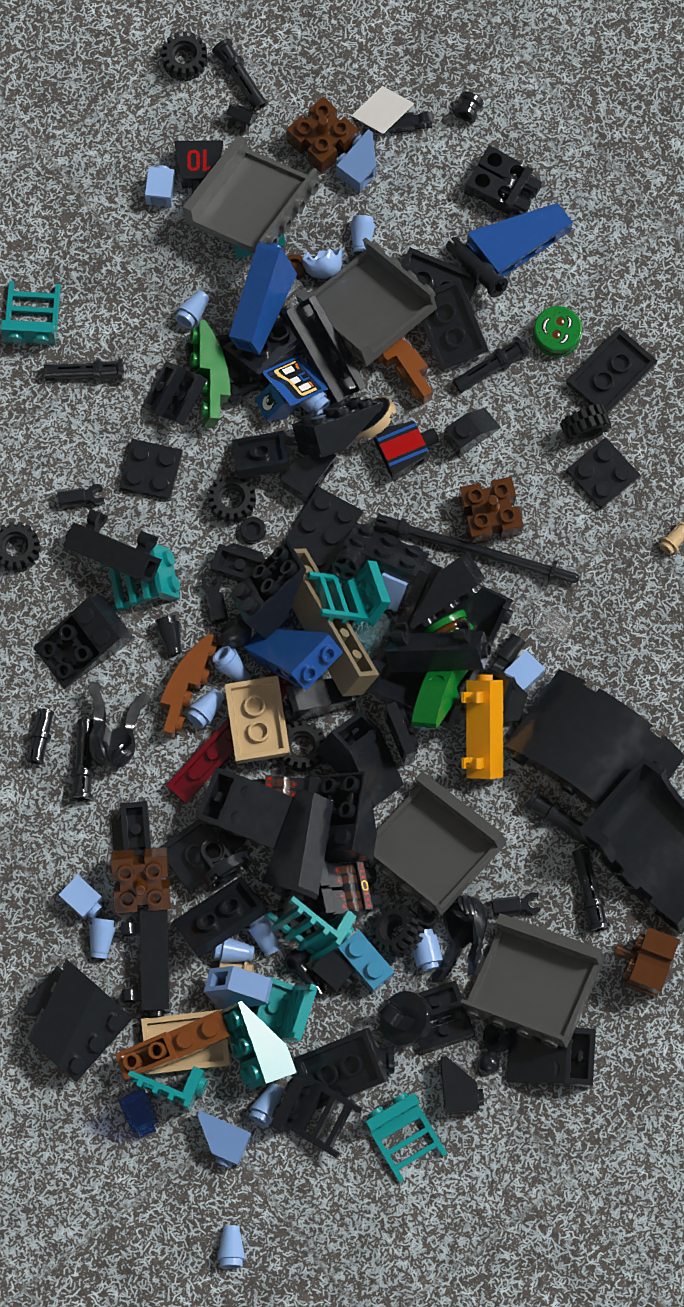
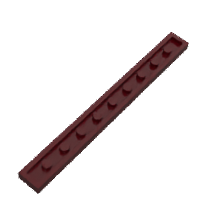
(212, 754)

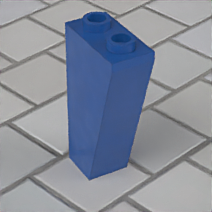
(519, 238)
(262, 297)
(294, 654)

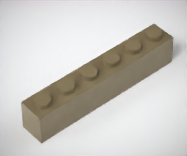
(353, 669)

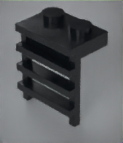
(299, 1105)

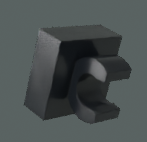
(241, 114)

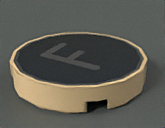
(380, 420)

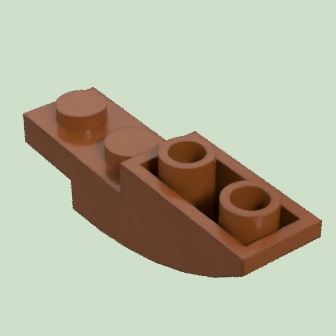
(408, 366)
(188, 675)
(173, 1045)

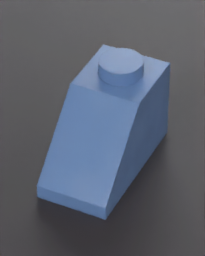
(224, 1139)

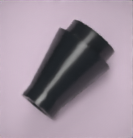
(169, 634)

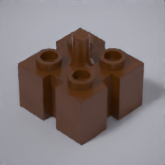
(322, 135)
(490, 510)
(141, 880)
(648, 961)

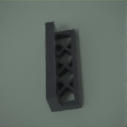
(324, 349)

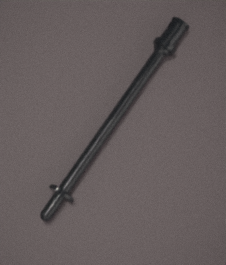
(402, 528)

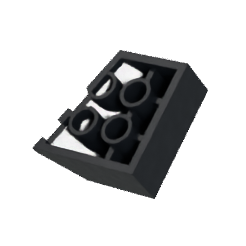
(77, 1023)

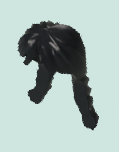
(118, 746)
(464, 923)

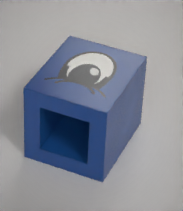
(273, 404)

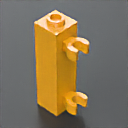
(483, 728)

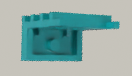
(31, 331)
(164, 585)
(364, 594)
(321, 941)
(287, 1009)
(194, 1087)
(387, 1122)

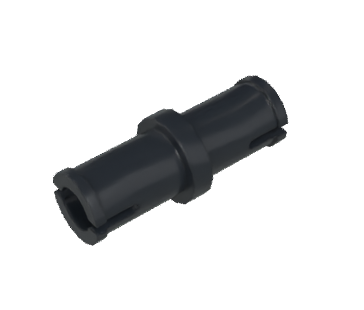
(40, 736)

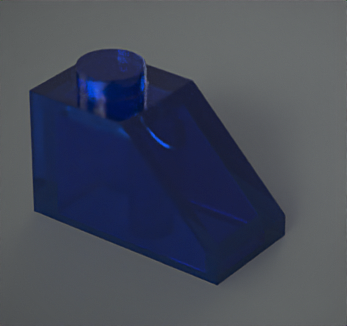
(139, 1113)

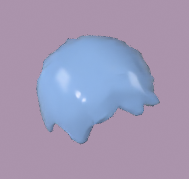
(324, 265)

